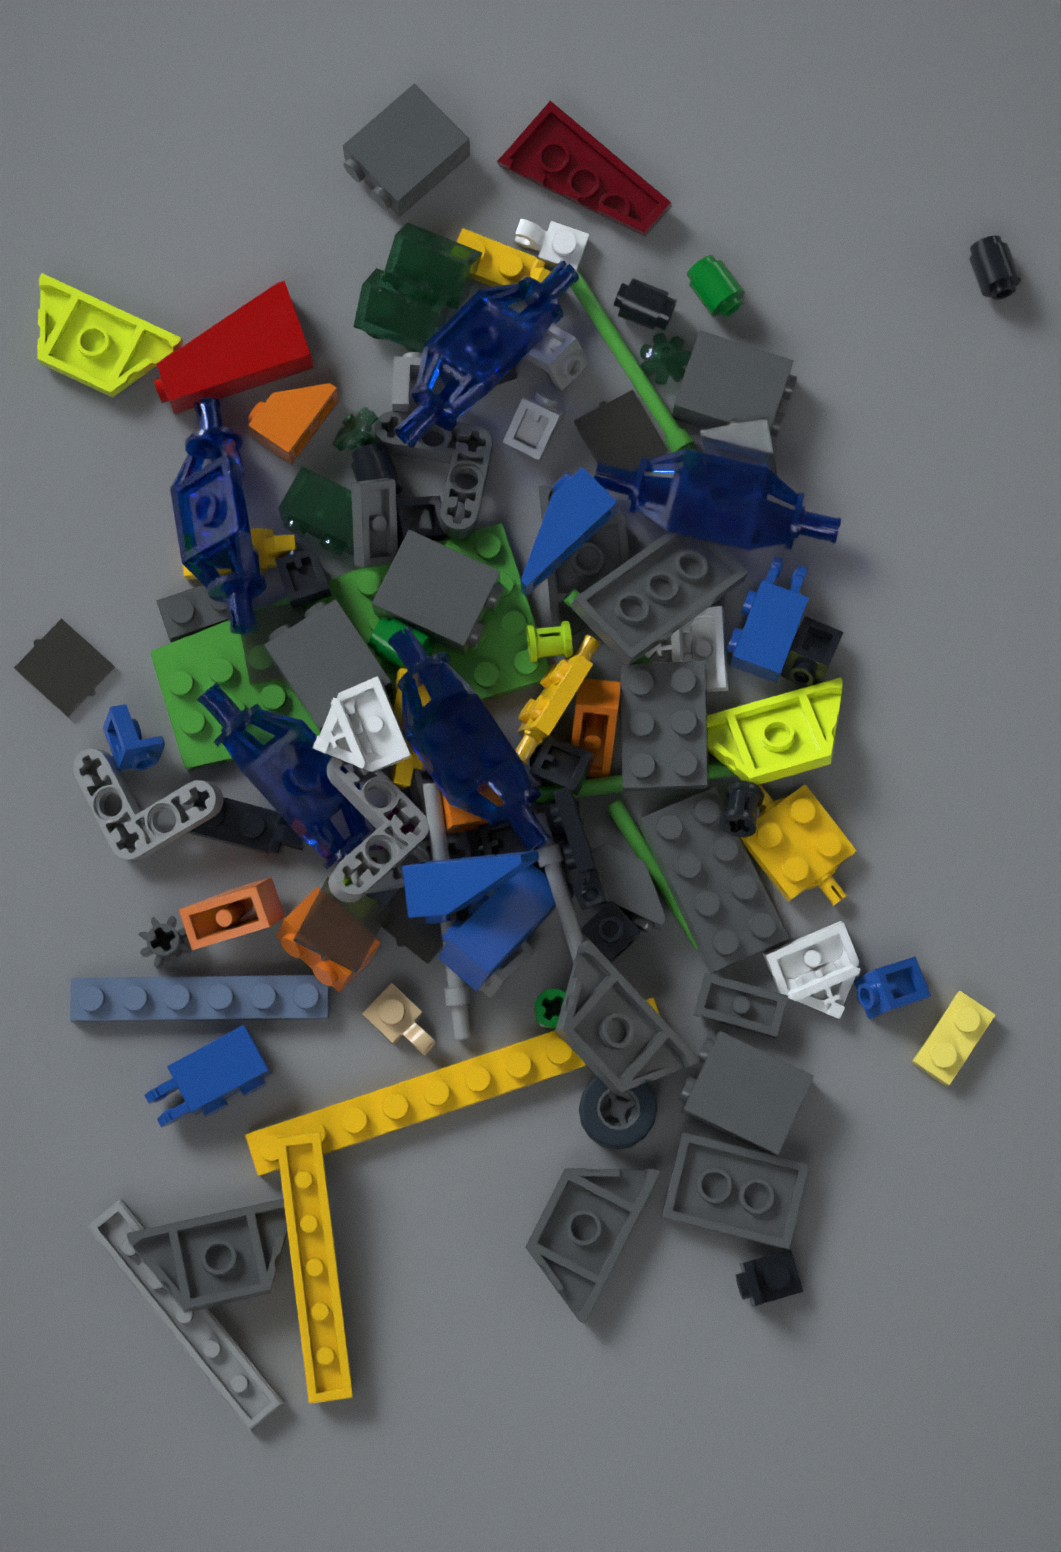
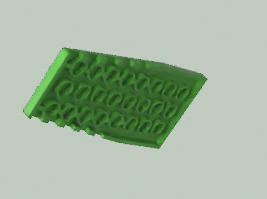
(216, 655)

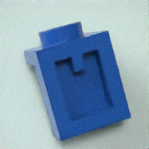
(126, 743)
(891, 987)

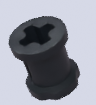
(741, 809)

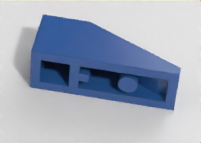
(571, 519)
(453, 885)

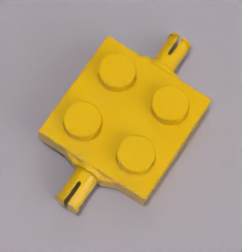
(559, 685)
(799, 845)

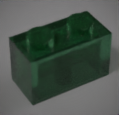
(434, 262)
(400, 310)
(320, 509)

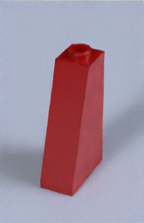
(238, 353)

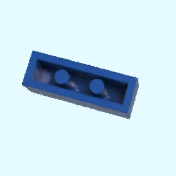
(497, 927)

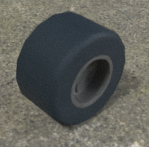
(633, 1113)

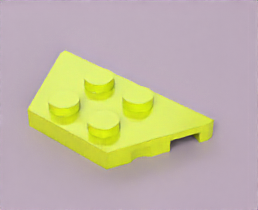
(96, 340)
(778, 733)

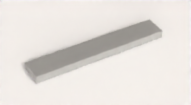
(196, 1331)

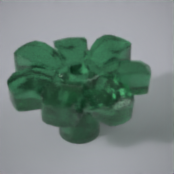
(665, 358)
(357, 430)

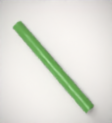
(642, 851)

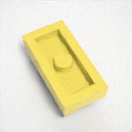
(953, 1038)

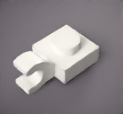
(555, 244)

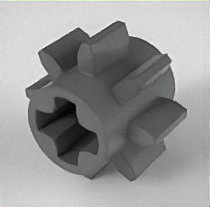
(154, 940)

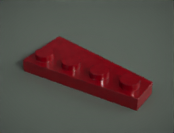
(580, 168)

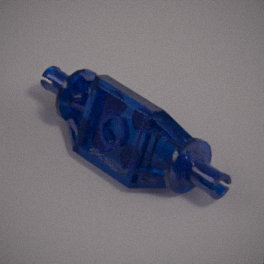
(481, 348)
(717, 501)
(215, 519)
(463, 743)
(288, 773)

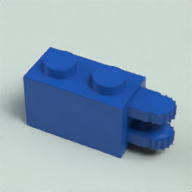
(770, 625)
(212, 1076)

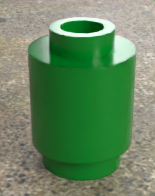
(715, 286)
(384, 630)

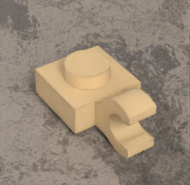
(397, 1017)

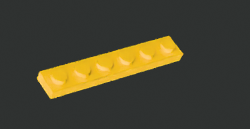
(314, 1268)

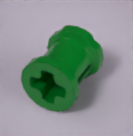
(548, 996)

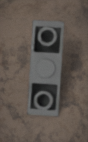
(625, 884)

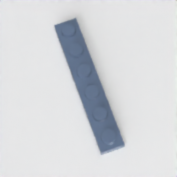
(198, 998)

